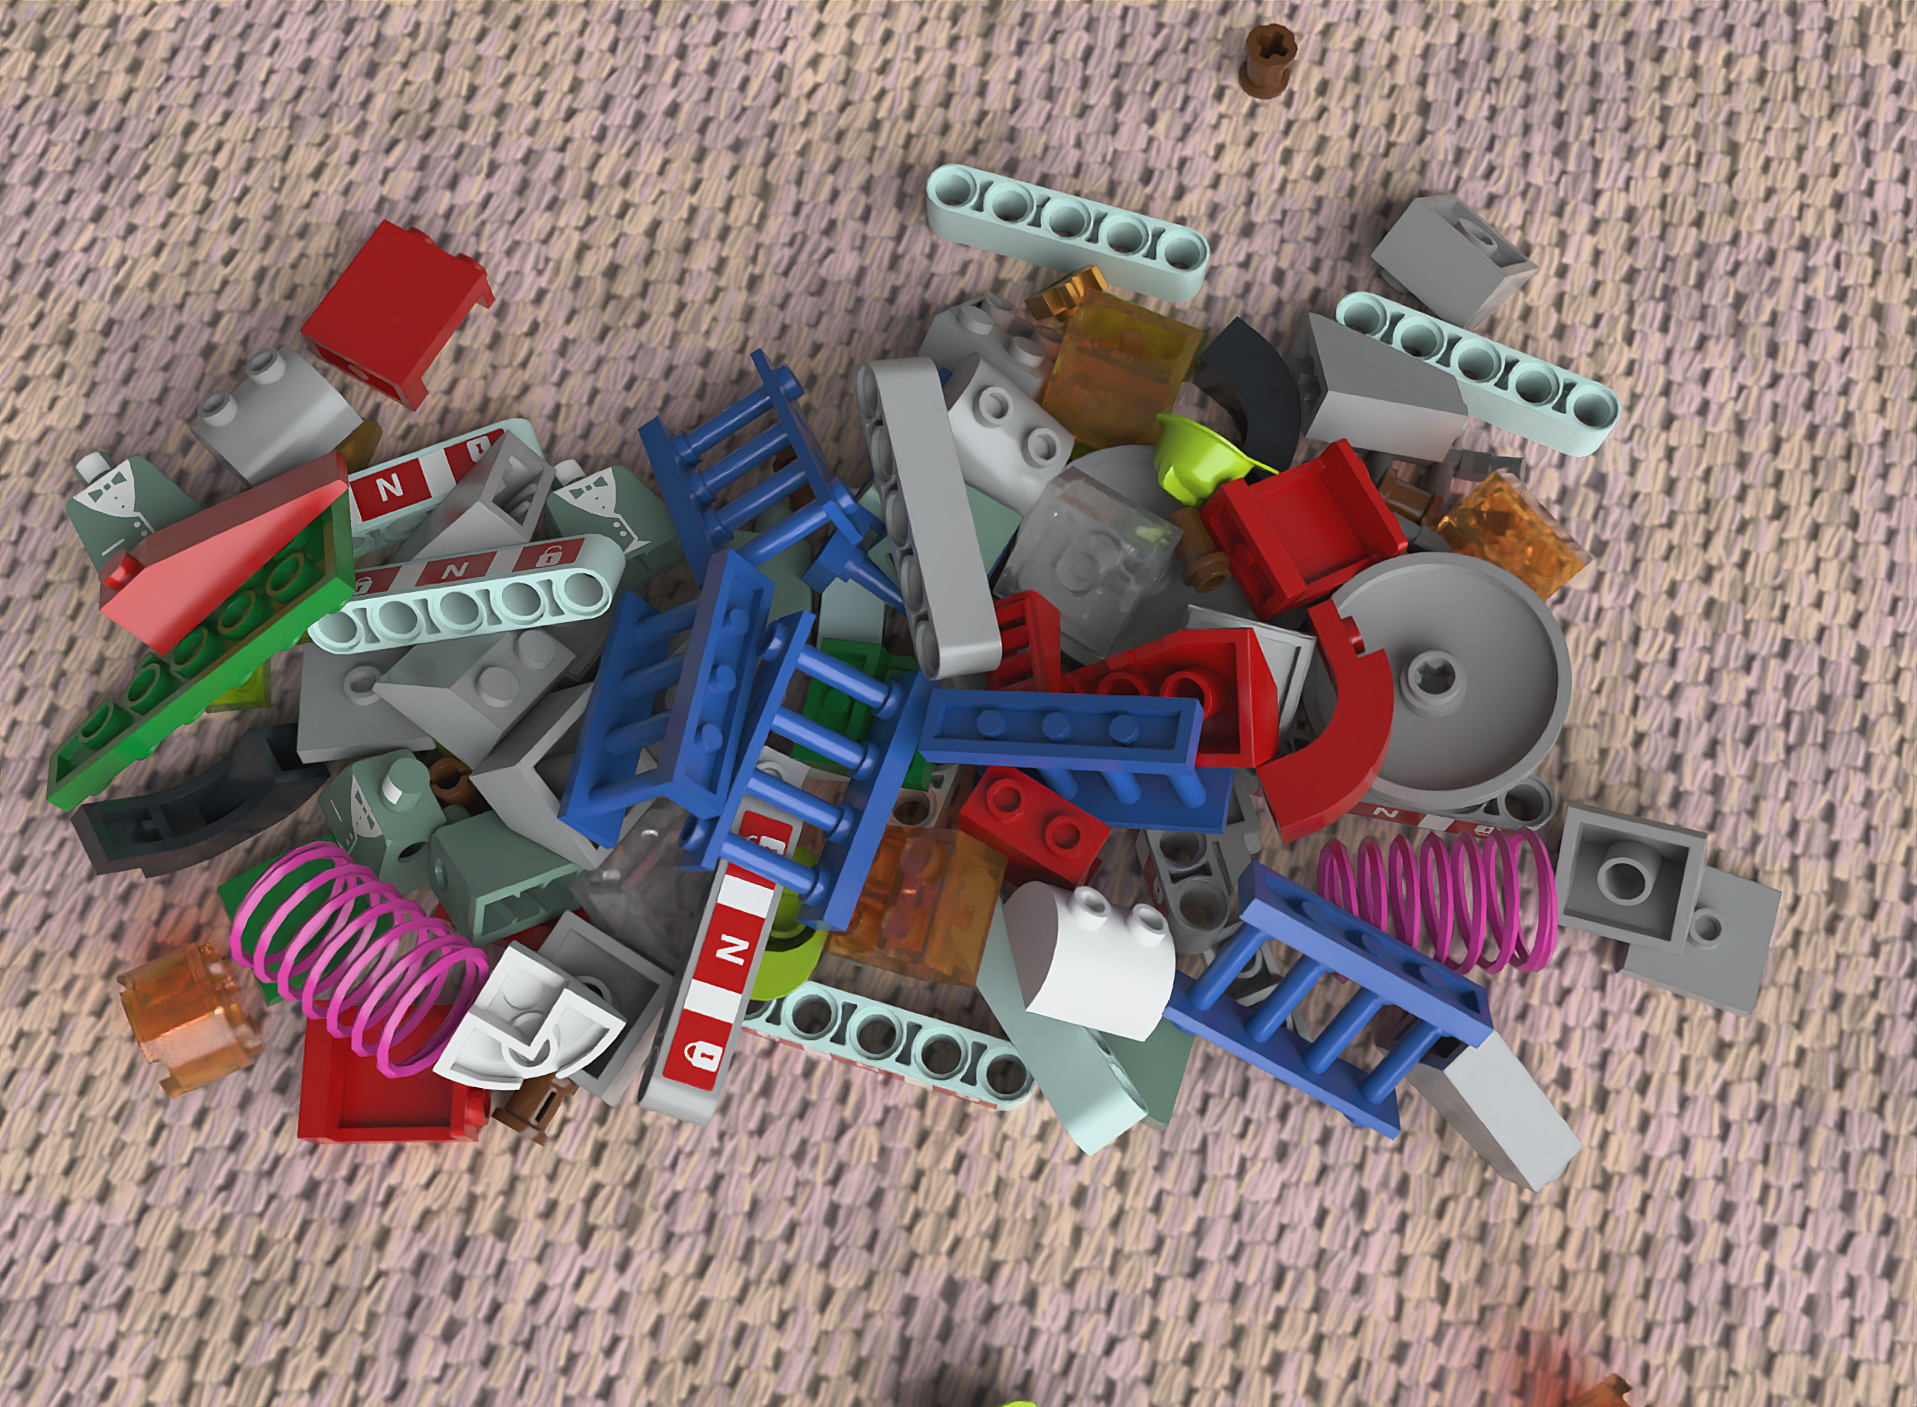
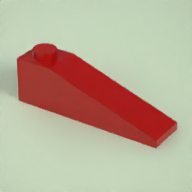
(198, 562)
(1210, 664)

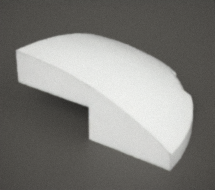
(528, 1025)

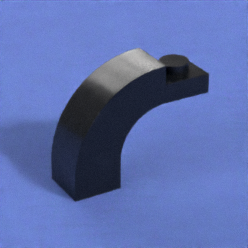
(1258, 393)
(205, 816)

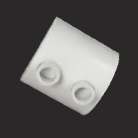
(1090, 958)

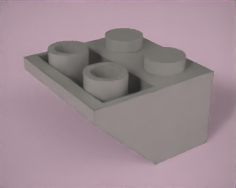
(1003, 338)

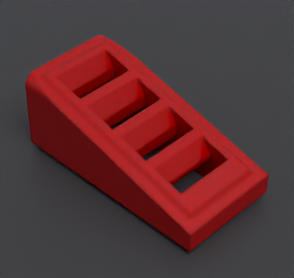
(1034, 623)

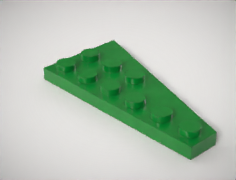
(260, 618)

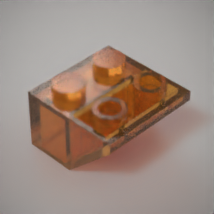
(1119, 372)
(1515, 532)
(924, 906)

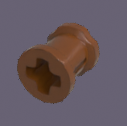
(1269, 54)
(1408, 499)
(535, 1105)

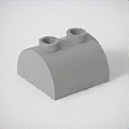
(274, 418)
(1002, 435)

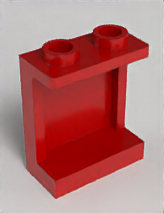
(395, 311)
(1302, 530)
(1035, 828)
(354, 1103)

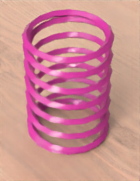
(1336, 862)
(359, 956)

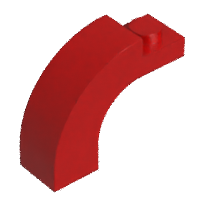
(1340, 766)

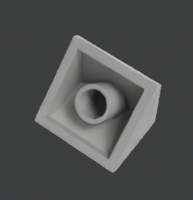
(1629, 877)

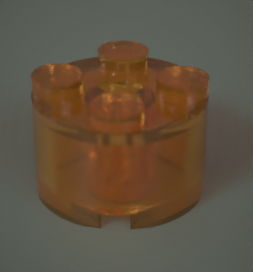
(187, 1018)

